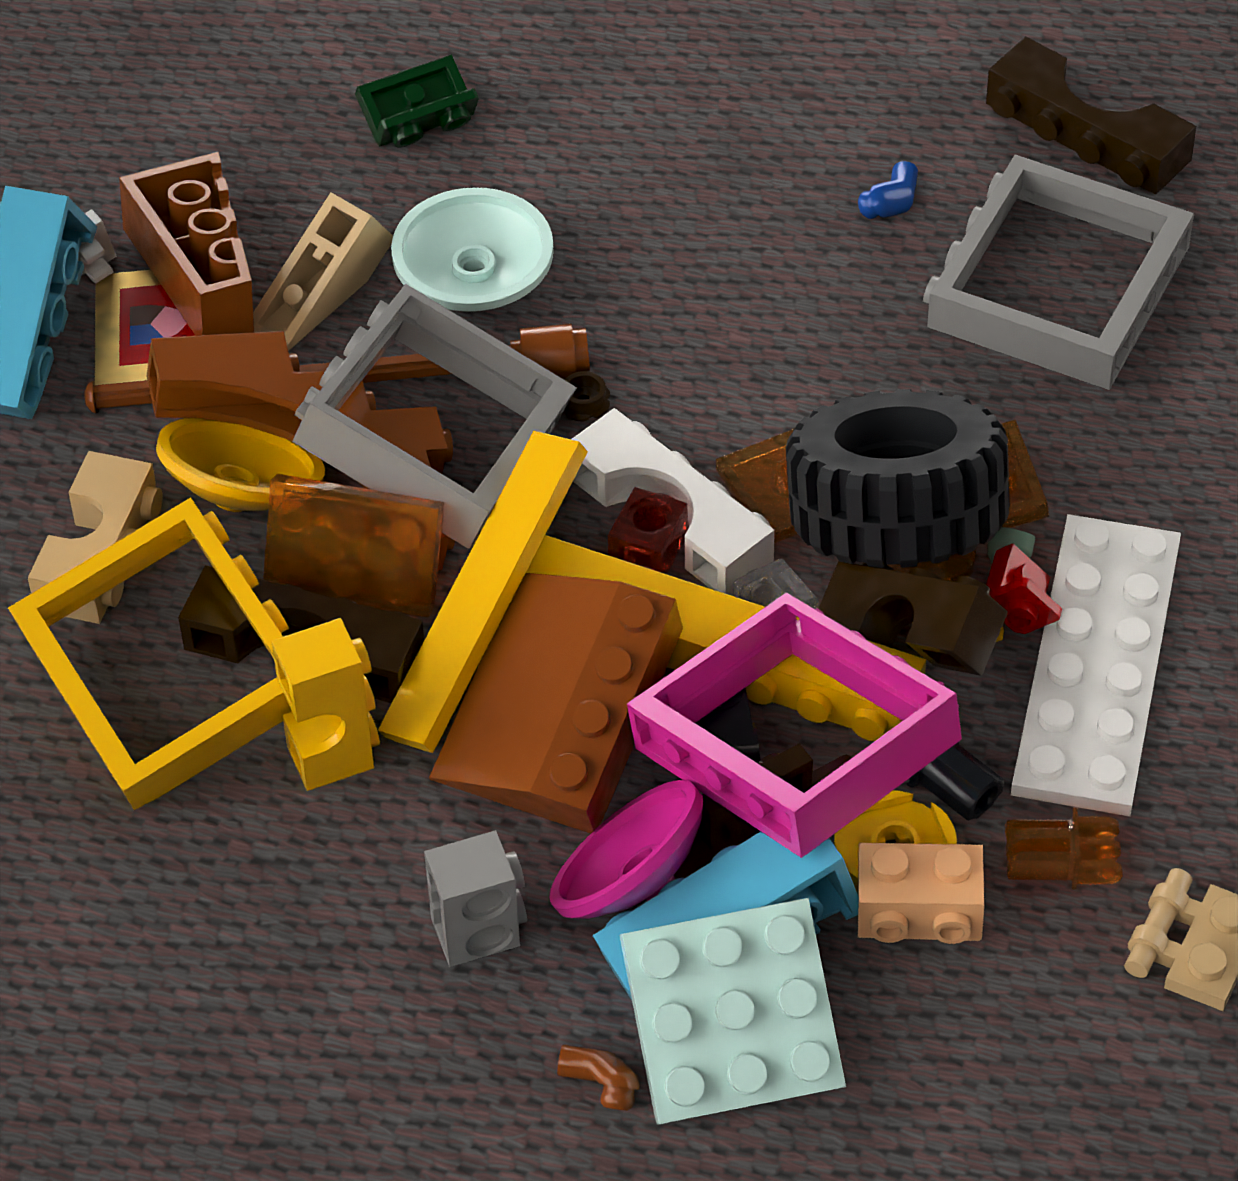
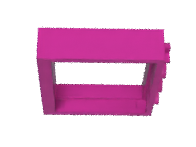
(667, 730)

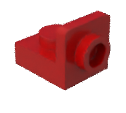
(1021, 590)

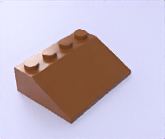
(552, 693)

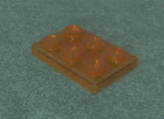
(354, 543)

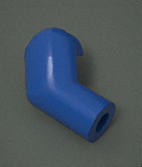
(893, 196)

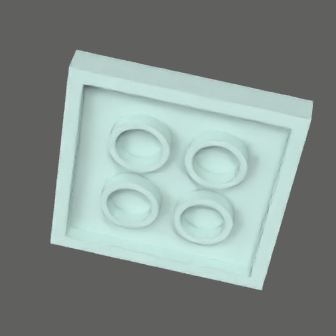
(732, 1011)

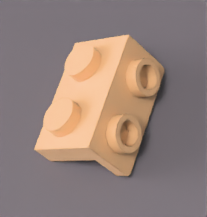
(920, 892)

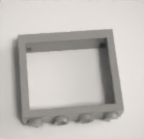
(1032, 337)
(464, 353)

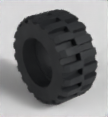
(898, 478)

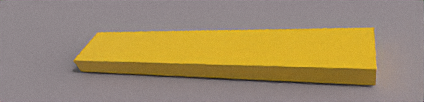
(482, 591)

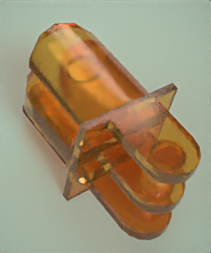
(1064, 850)

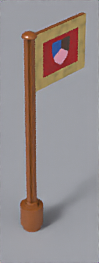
(137, 308)

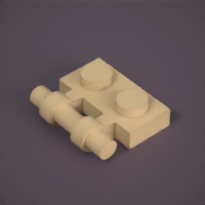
(1208, 957)

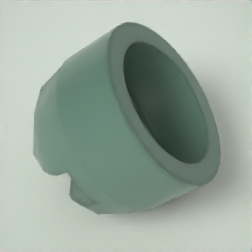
(1007, 536)

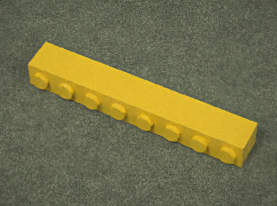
(713, 614)

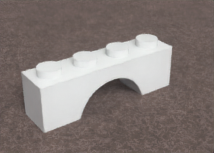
(722, 534)

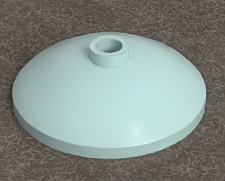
(478, 232)

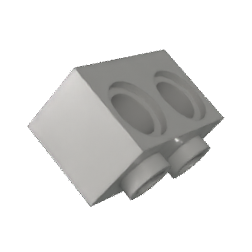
(475, 897)

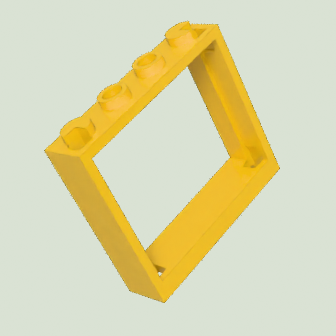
(109, 568)

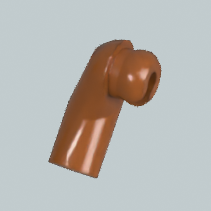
(601, 1067)

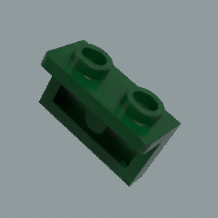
(416, 101)

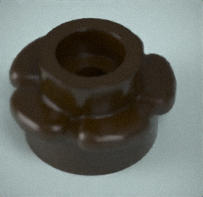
(594, 390)

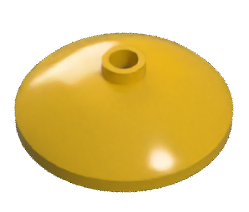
(231, 461)

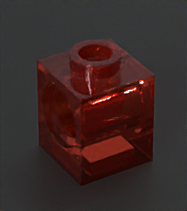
(649, 530)

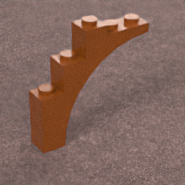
(260, 386)

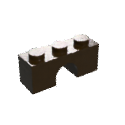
(951, 620)

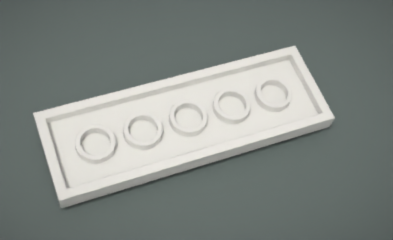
(1097, 666)

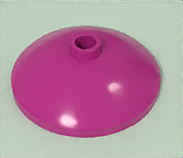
(630, 853)

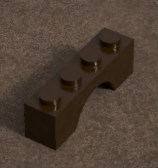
(1139, 144)
(219, 629)

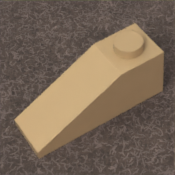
(323, 270)

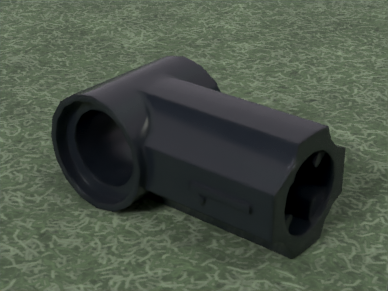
(960, 782)

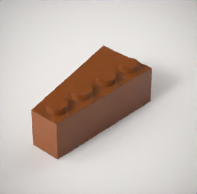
(191, 242)

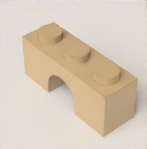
(115, 500)

